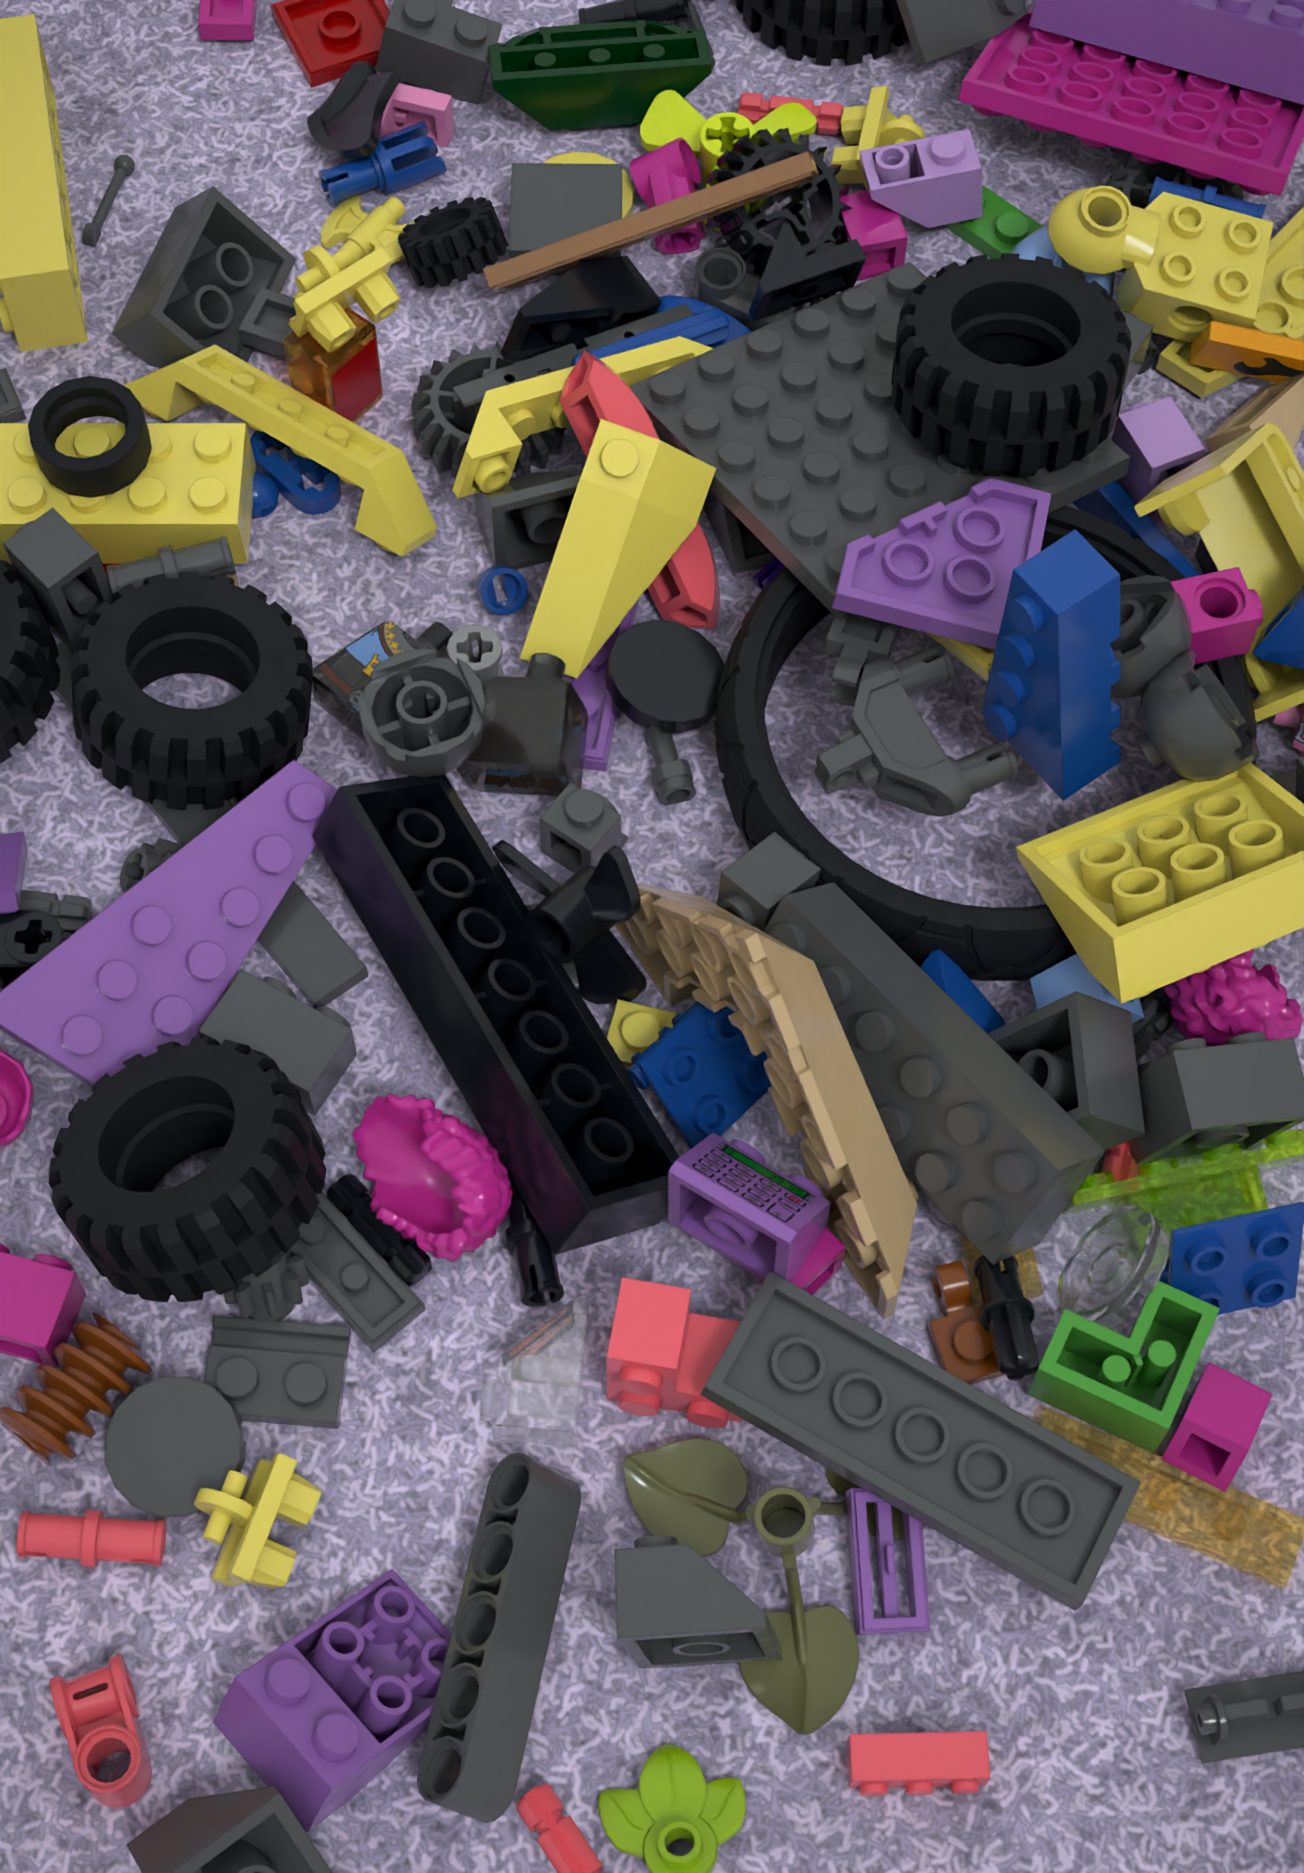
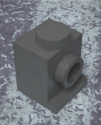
(583, 821)

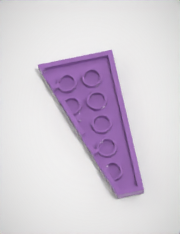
(172, 941)

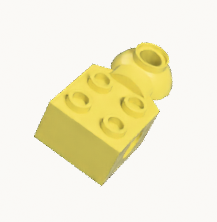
(1180, 256)

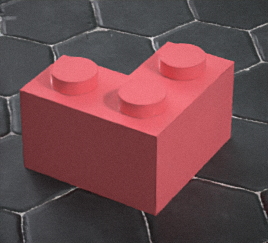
(665, 1353)

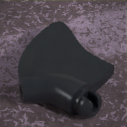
(351, 116)

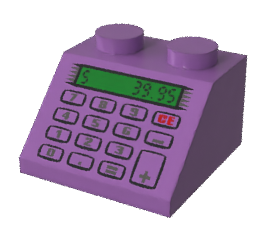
(745, 1207)

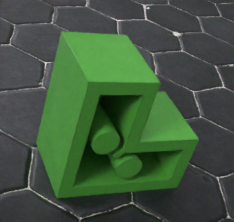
(1131, 1381)

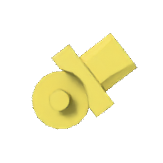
(870, 128)
(336, 284)
(270, 1494)

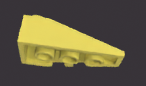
(621, 530)

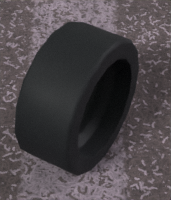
(84, 399)

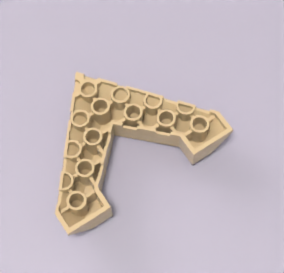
(814, 1077)

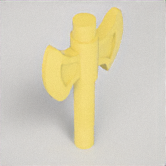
(362, 231)

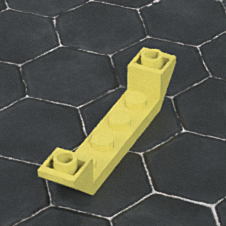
(533, 406)
(391, 503)

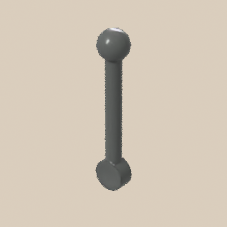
(123, 167)

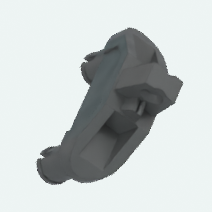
(896, 750)

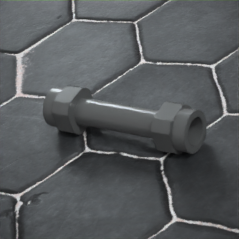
(671, 775)

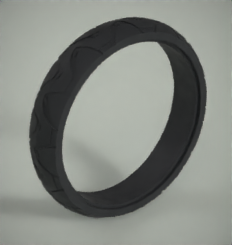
(979, 939)

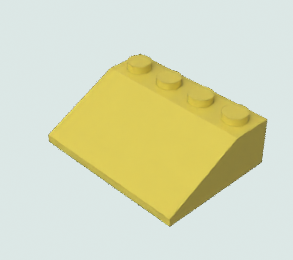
(1175, 879)

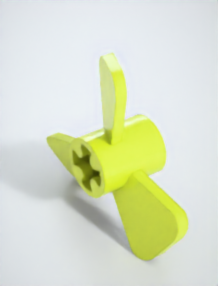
(674, 117)

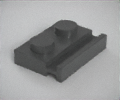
(280, 1369)

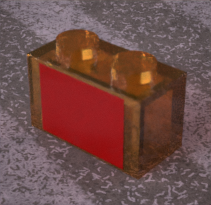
(340, 380)

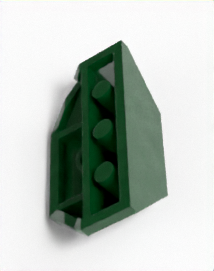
(597, 71)

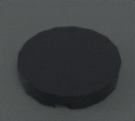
(664, 676)

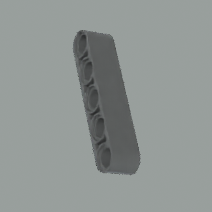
(499, 1639)

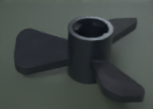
(578, 919)

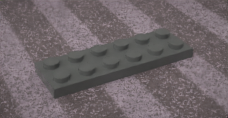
(922, 1440)

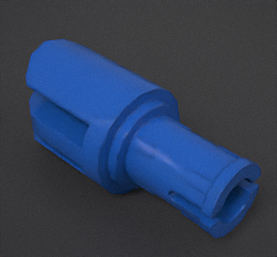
(396, 164)

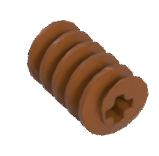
(74, 1390)

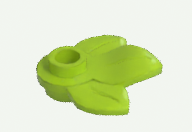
(671, 1806)

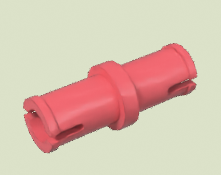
(91, 1538)

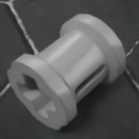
(485, 662)

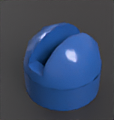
(264, 495)
(512, 584)

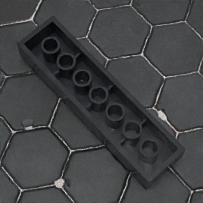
(499, 1010)

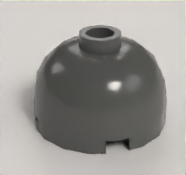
(1152, 632)
(422, 713)
(1192, 723)

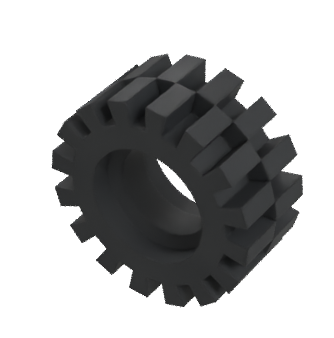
(453, 242)

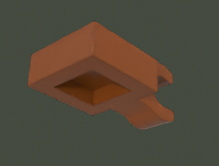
(958, 1336)

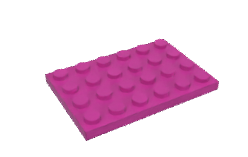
(1137, 107)

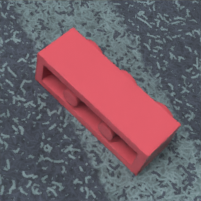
(918, 1762)

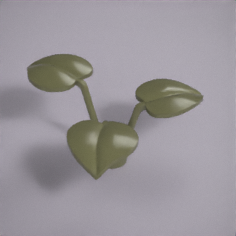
(692, 1495)

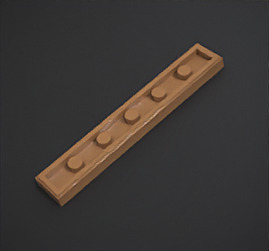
(652, 222)

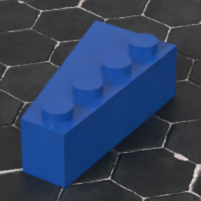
(1057, 665)

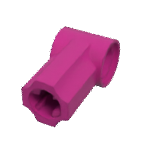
(665, 176)

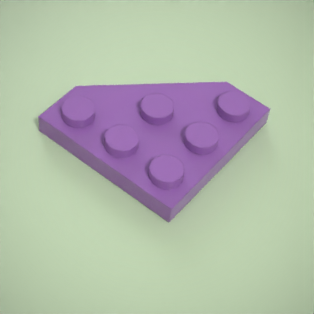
(947, 563)

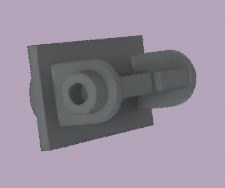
(1248, 1717)

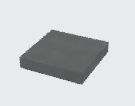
(560, 202)

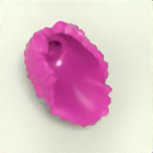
(1233, 1001)
(431, 1175)

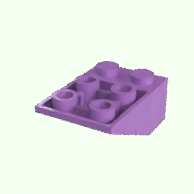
(338, 1698)

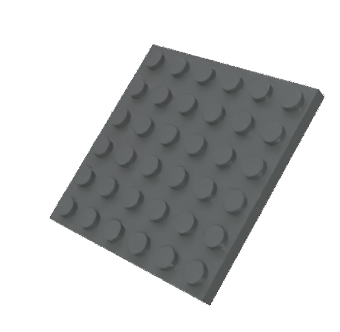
(812, 436)

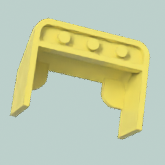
(1250, 517)

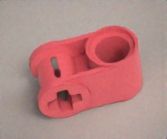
(101, 1719)

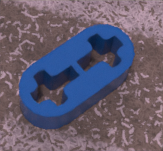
(289, 476)

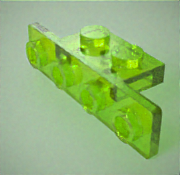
(1199, 1193)

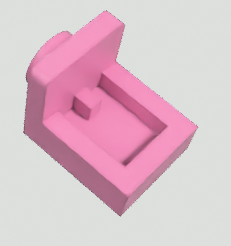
(412, 105)

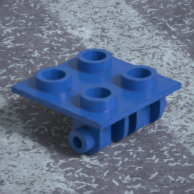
(702, 1072)
(1239, 1259)

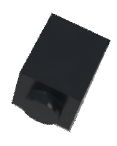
(581, 304)

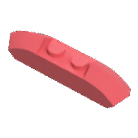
(689, 582)

